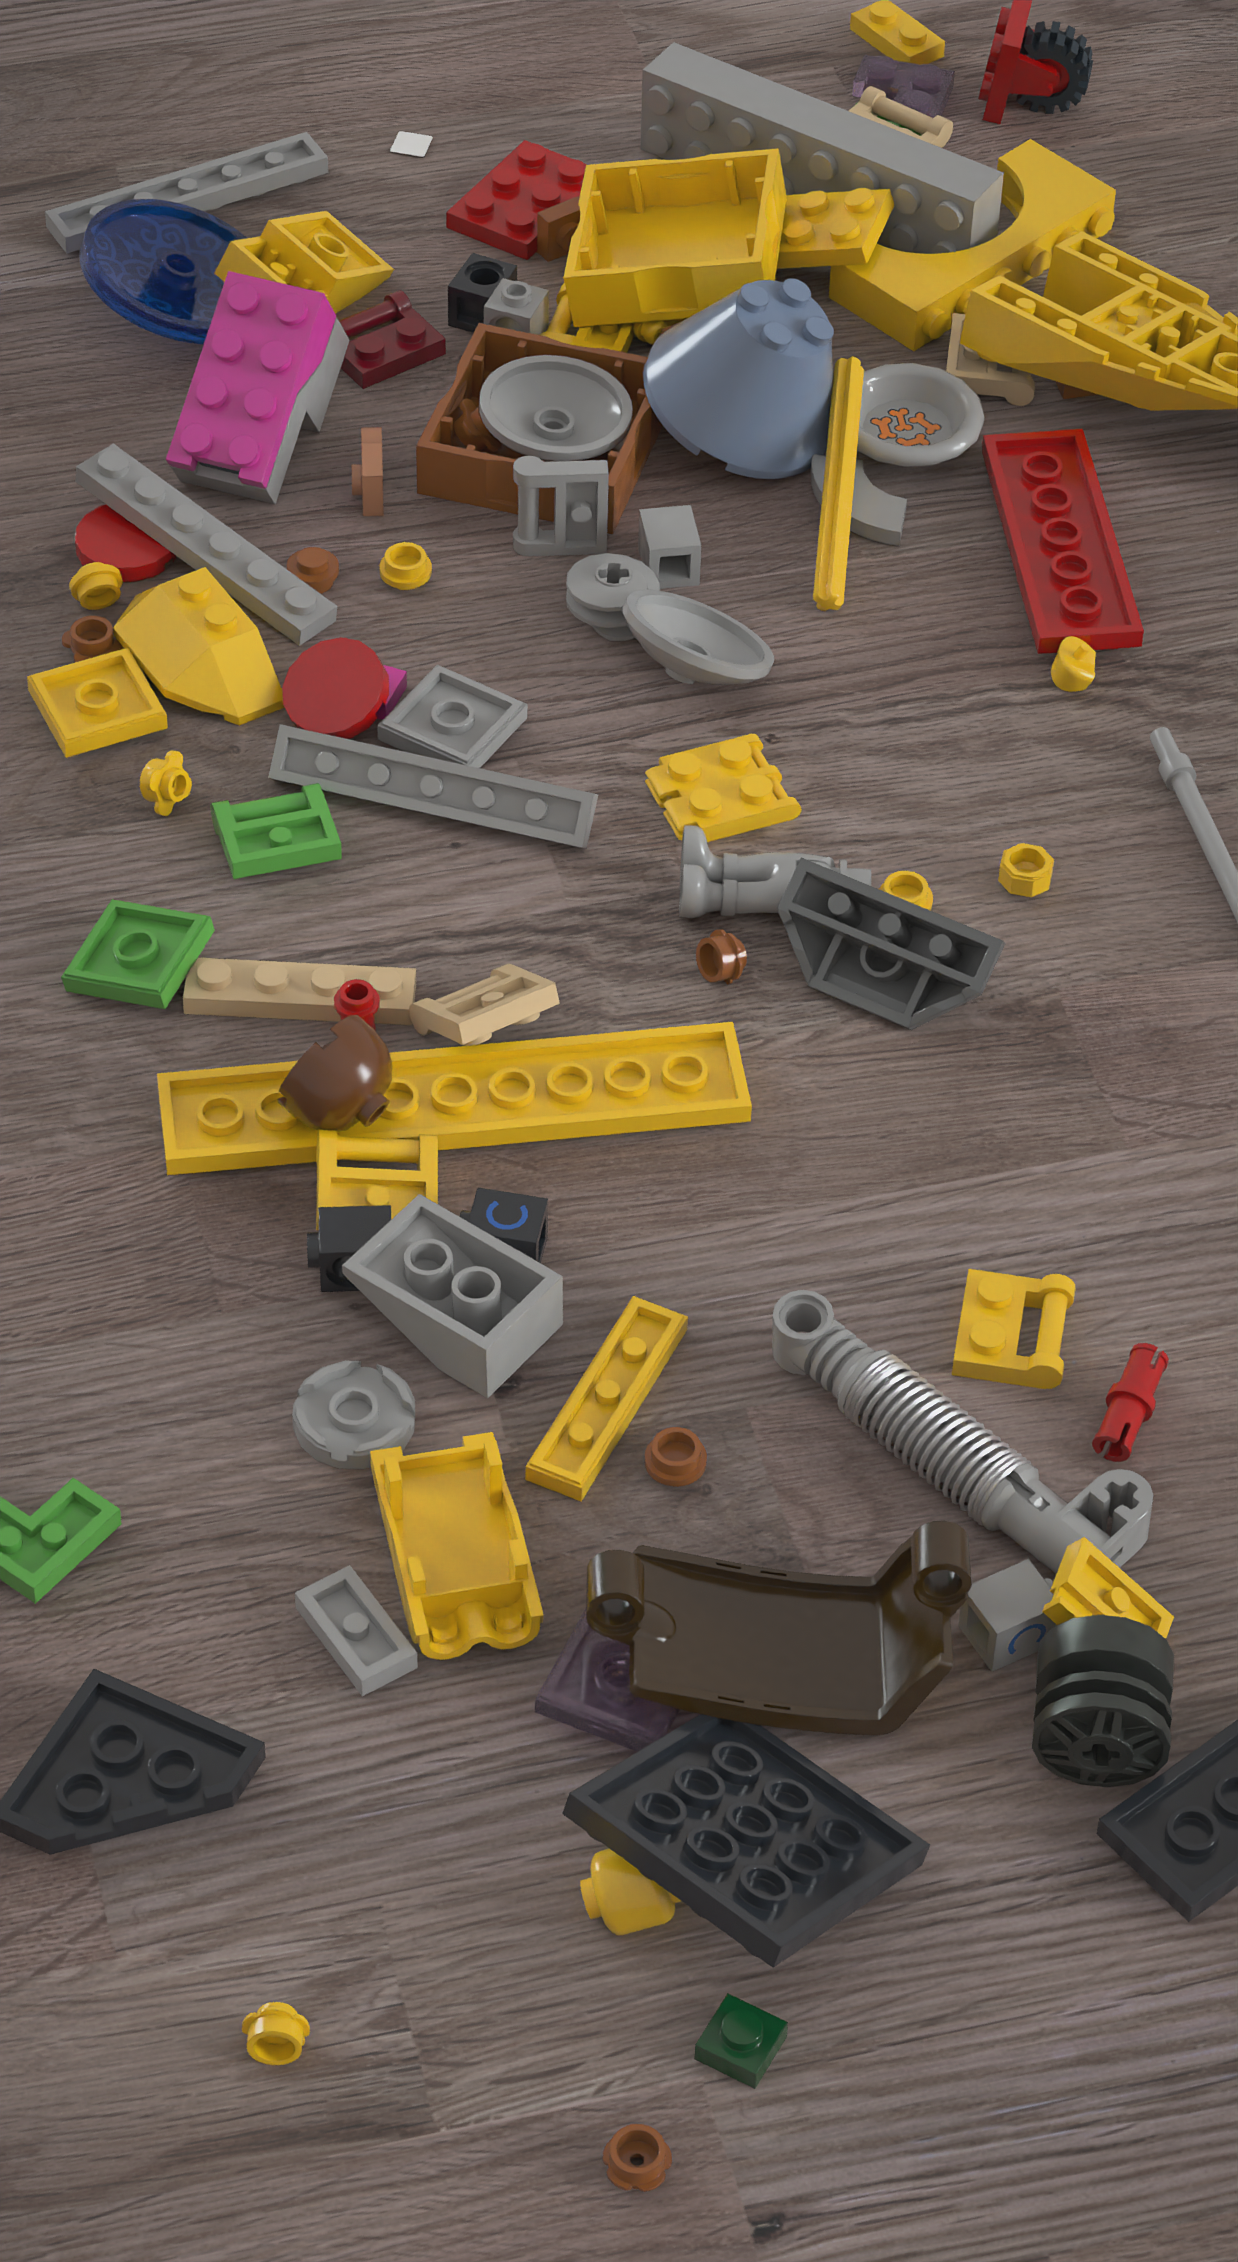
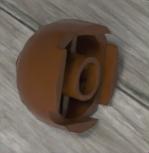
(340, 1081)

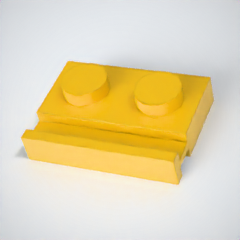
(1096, 1586)

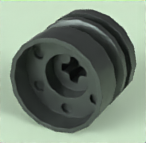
(1103, 1701)

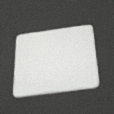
(411, 144)

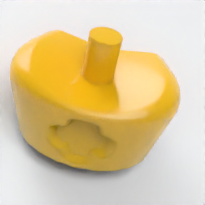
(1073, 665)

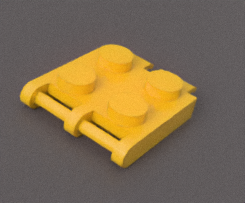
(721, 789)

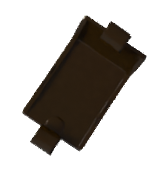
(783, 1641)

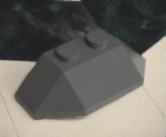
(882, 948)

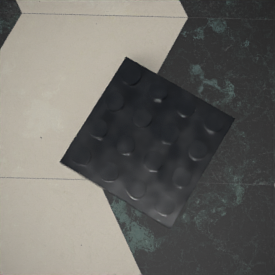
(746, 1833)

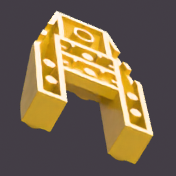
(1110, 330)

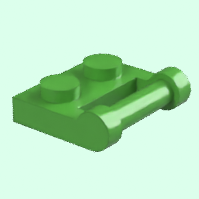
(276, 832)

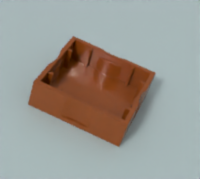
(486, 478)

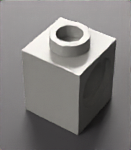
(518, 307)

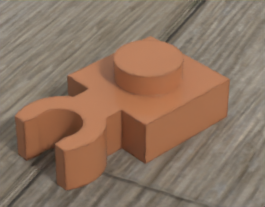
(368, 476)

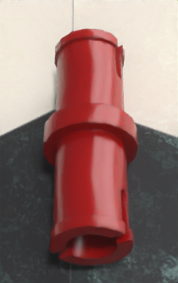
(1130, 1402)

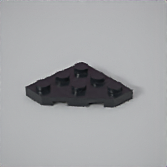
(123, 1767)

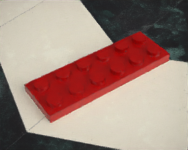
(1061, 540)

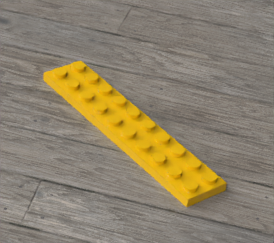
(472, 1096)

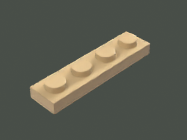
(291, 989)

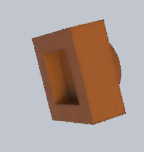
(556, 228)

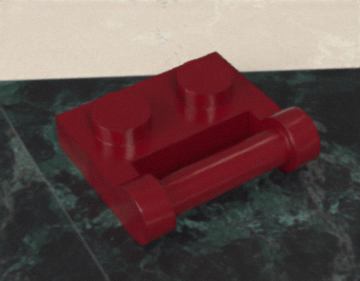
(392, 348)

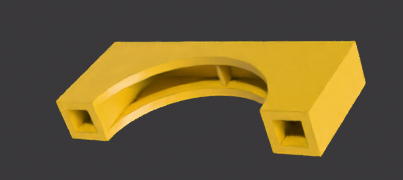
(918, 293)

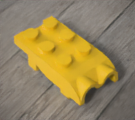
(457, 1548)

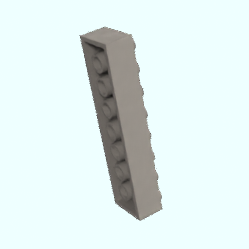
(711, 107)

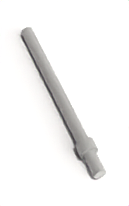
(1180, 777)

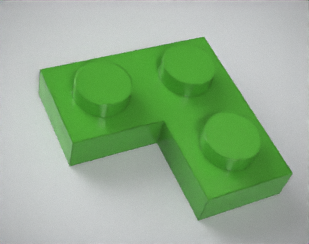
(54, 1539)

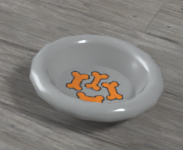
(916, 415)

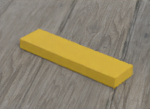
(606, 1398)

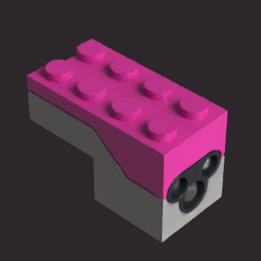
(255, 385)

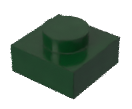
(741, 2040)

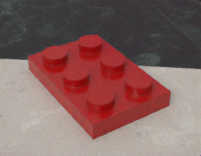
(506, 201)

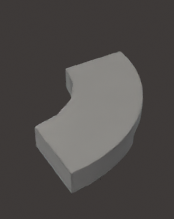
(874, 512)

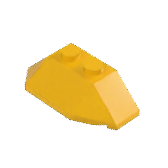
(201, 648)

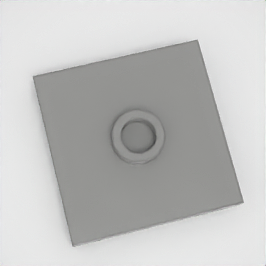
(452, 719)

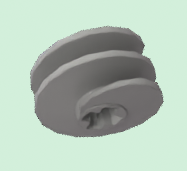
(600, 588)

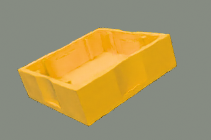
(673, 235)

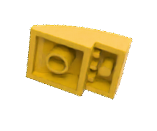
(310, 254)

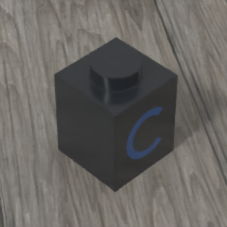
(511, 1218)

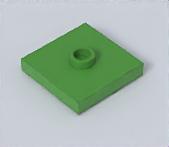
(138, 954)

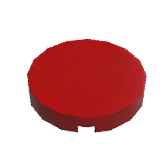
(115, 541)
(336, 688)

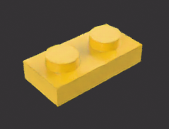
(896, 33)

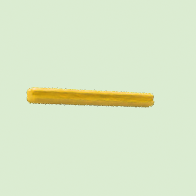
(838, 484)

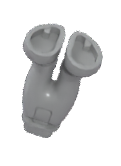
(743, 881)

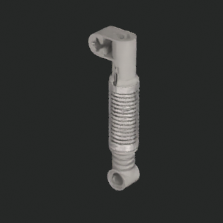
(996, 1483)

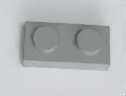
(356, 1630)

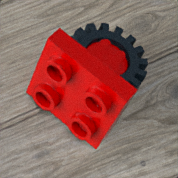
(1035, 64)

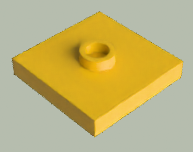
(97, 702)

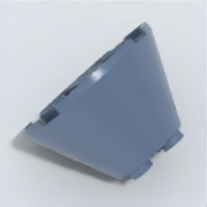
(748, 379)

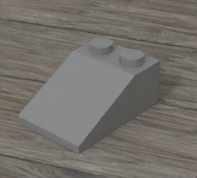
(459, 1293)

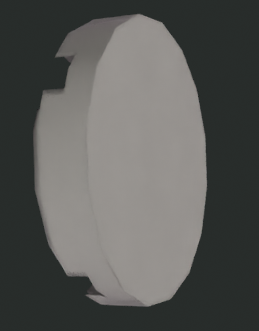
(352, 1411)

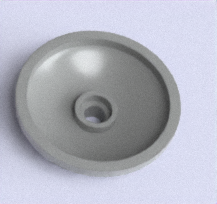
(555, 408)
(695, 639)

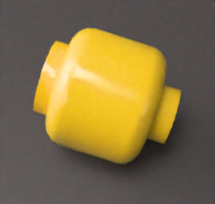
(624, 1895)

